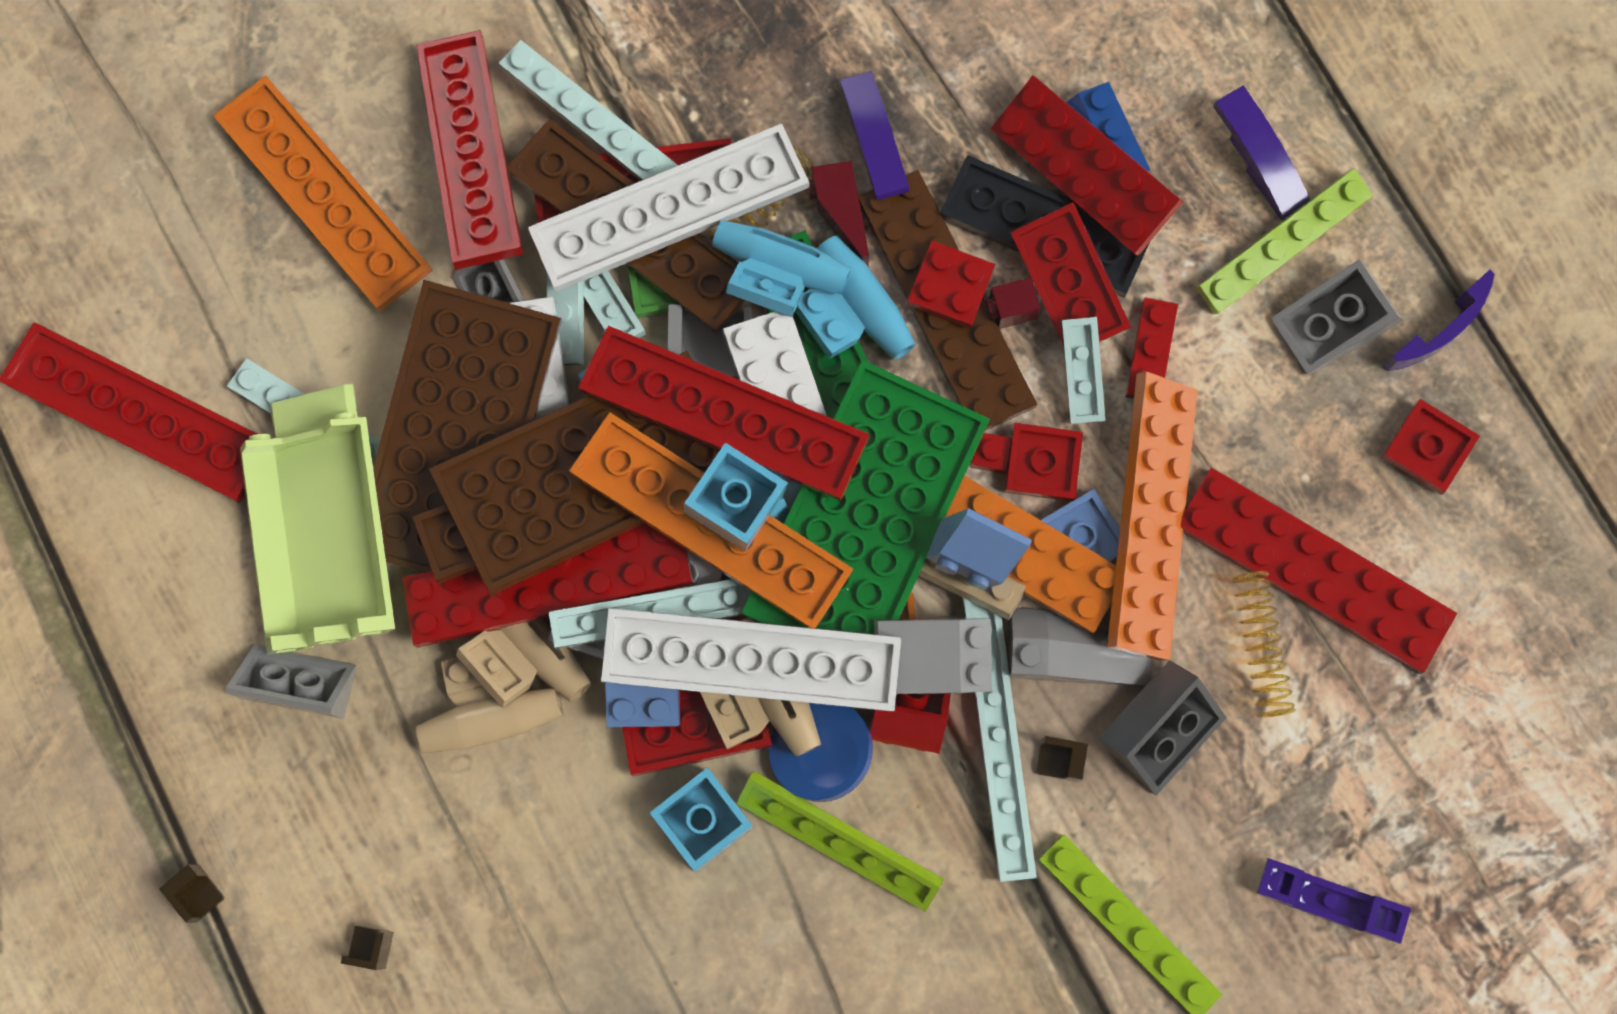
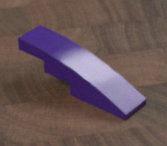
(874, 135)
(1262, 151)

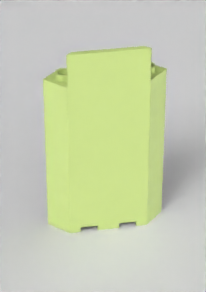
(316, 524)

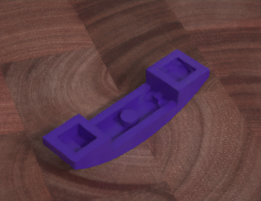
(1470, 302)
(1333, 901)

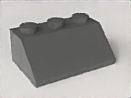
(1163, 726)

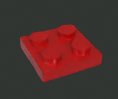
(951, 284)
(1430, 446)
(1044, 462)

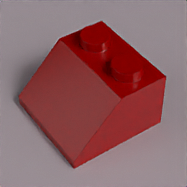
(915, 723)

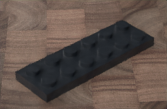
(1000, 202)

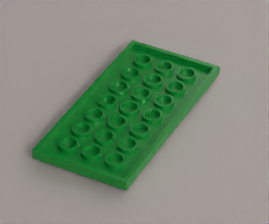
(893, 501)

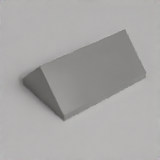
(489, 280)
(294, 682)

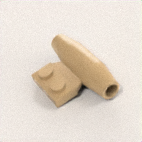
(512, 657)
(478, 715)
(745, 717)

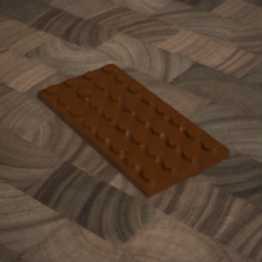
(463, 380)
(524, 507)

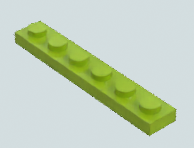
(1284, 241)
(840, 841)
(1130, 927)

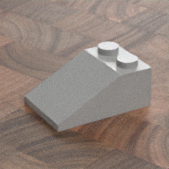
(1336, 317)
(942, 654)

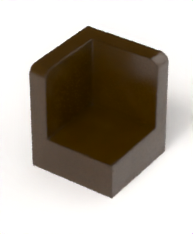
(1061, 759)
(192, 893)
(369, 948)

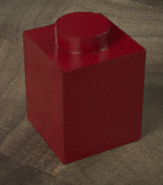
(1013, 303)

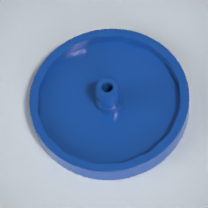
(832, 767)

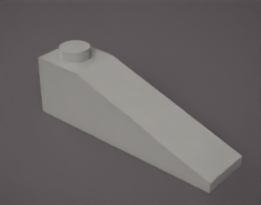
(1056, 650)

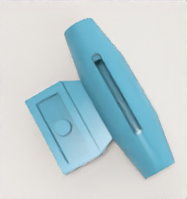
(776, 267)
(864, 305)

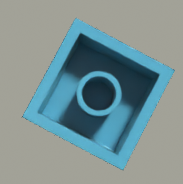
(735, 497)
(701, 820)

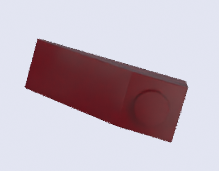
(839, 204)

